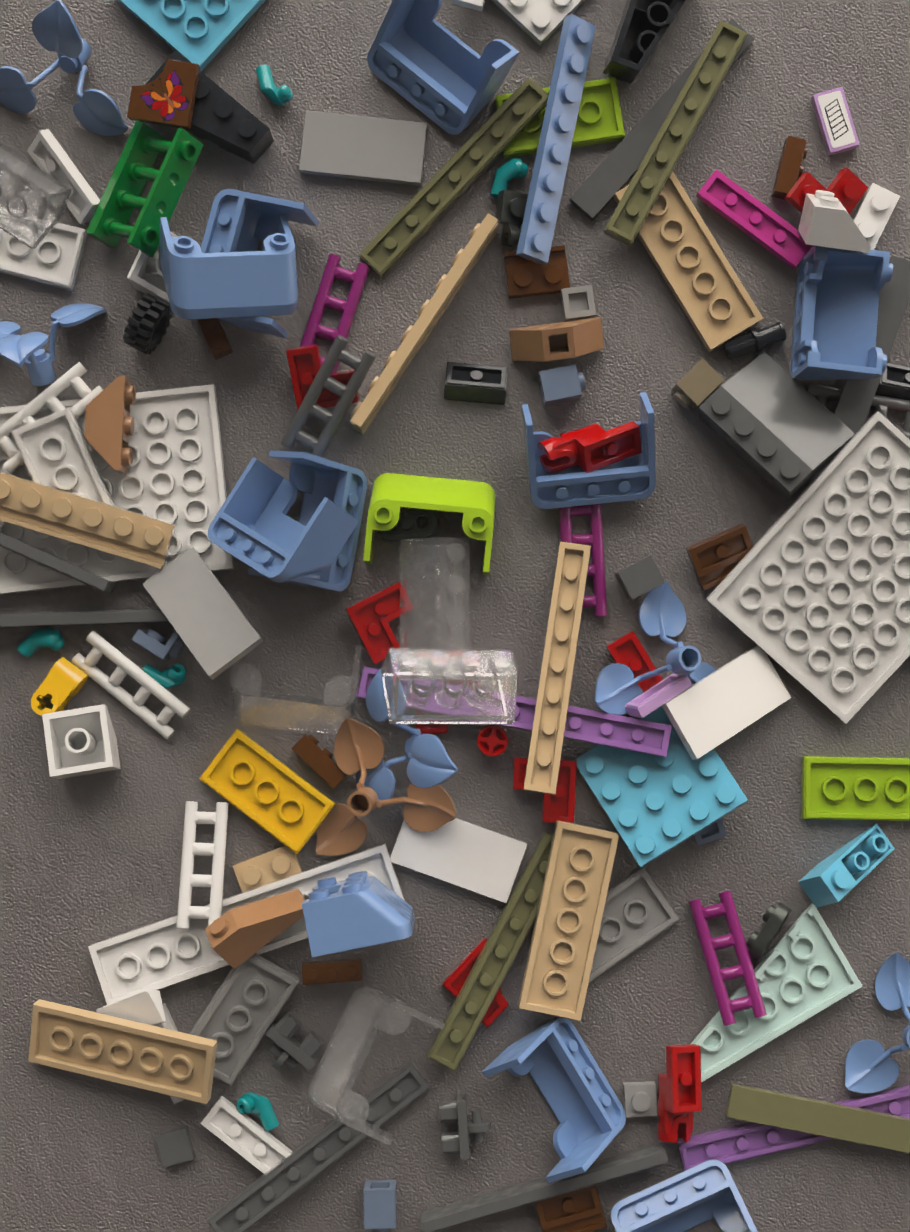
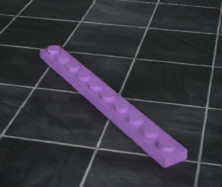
(583, 725)

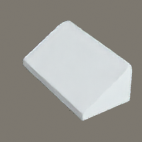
(141, 1007)

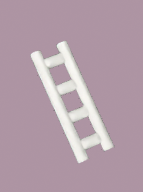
(49, 398)
(112, 685)
(189, 849)

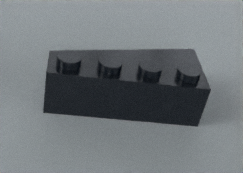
(638, 34)
(224, 119)

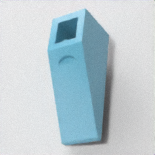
(846, 867)

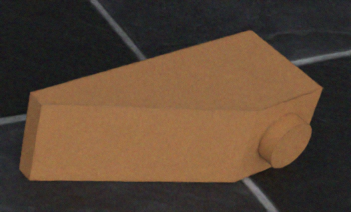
(254, 925)

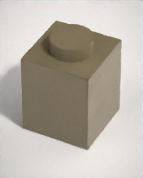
(697, 385)

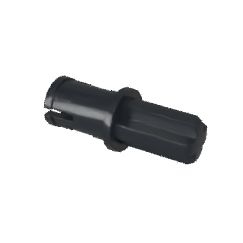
(755, 341)

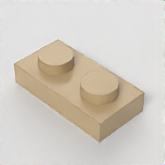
(267, 868)

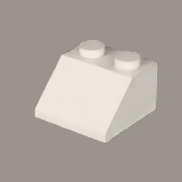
(829, 225)
(80, 742)

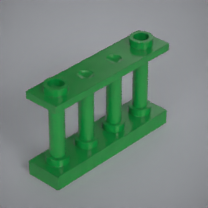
(128, 181)

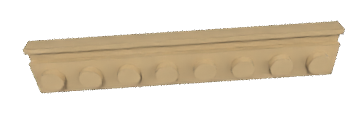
(428, 318)
(84, 521)

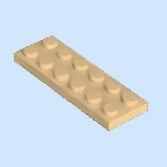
(695, 267)
(568, 920)
(122, 1051)

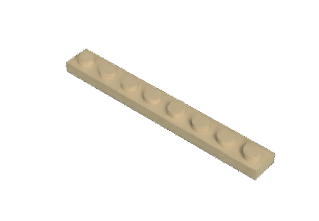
(557, 668)

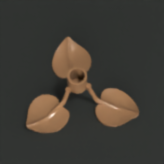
(360, 749)

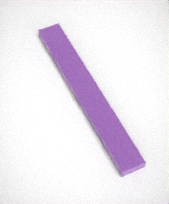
(757, 1139)

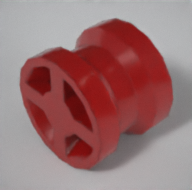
(489, 741)

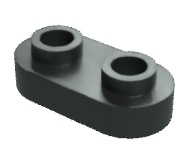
(407, 525)
(775, 919)

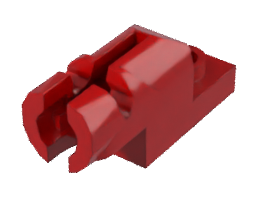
(590, 447)
(679, 1092)

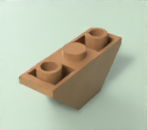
(556, 340)
(110, 423)

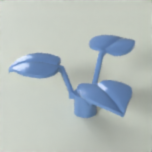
(58, 32)
(28, 346)
(660, 615)
(426, 755)
(867, 1063)

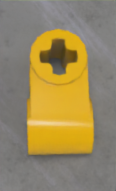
(61, 684)

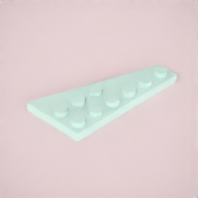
(795, 982)

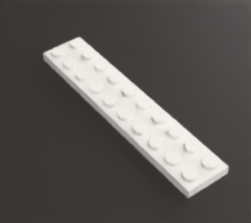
(167, 954)

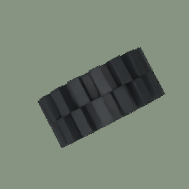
(147, 323)

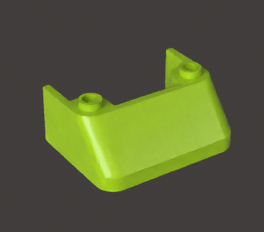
(394, 491)

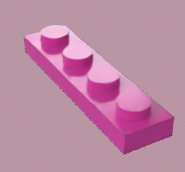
(753, 218)

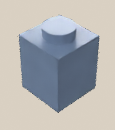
(561, 385)
(380, 1205)

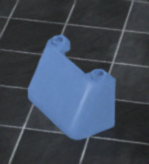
(838, 314)

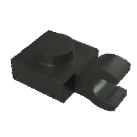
(511, 213)

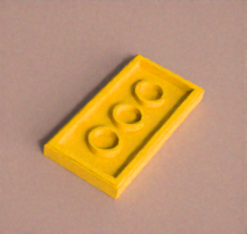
(267, 791)

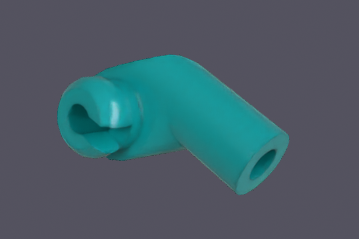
(278, 96)
(506, 173)
(41, 638)
(167, 678)
(260, 1106)

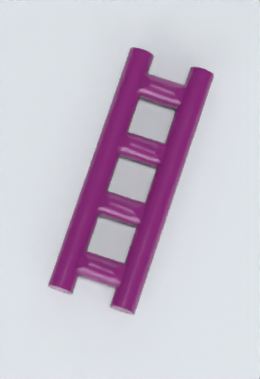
(324, 300)
(595, 540)
(720, 976)

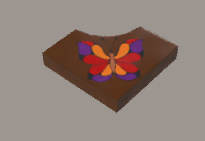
(168, 98)

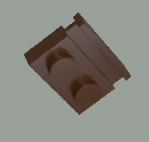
(534, 279)
(719, 555)
(572, 1212)

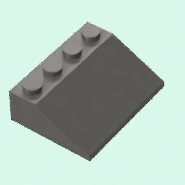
(775, 425)

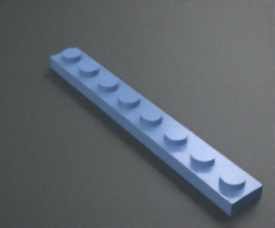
(556, 139)

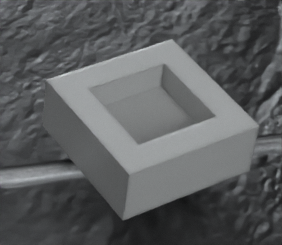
(578, 303)
(640, 1099)

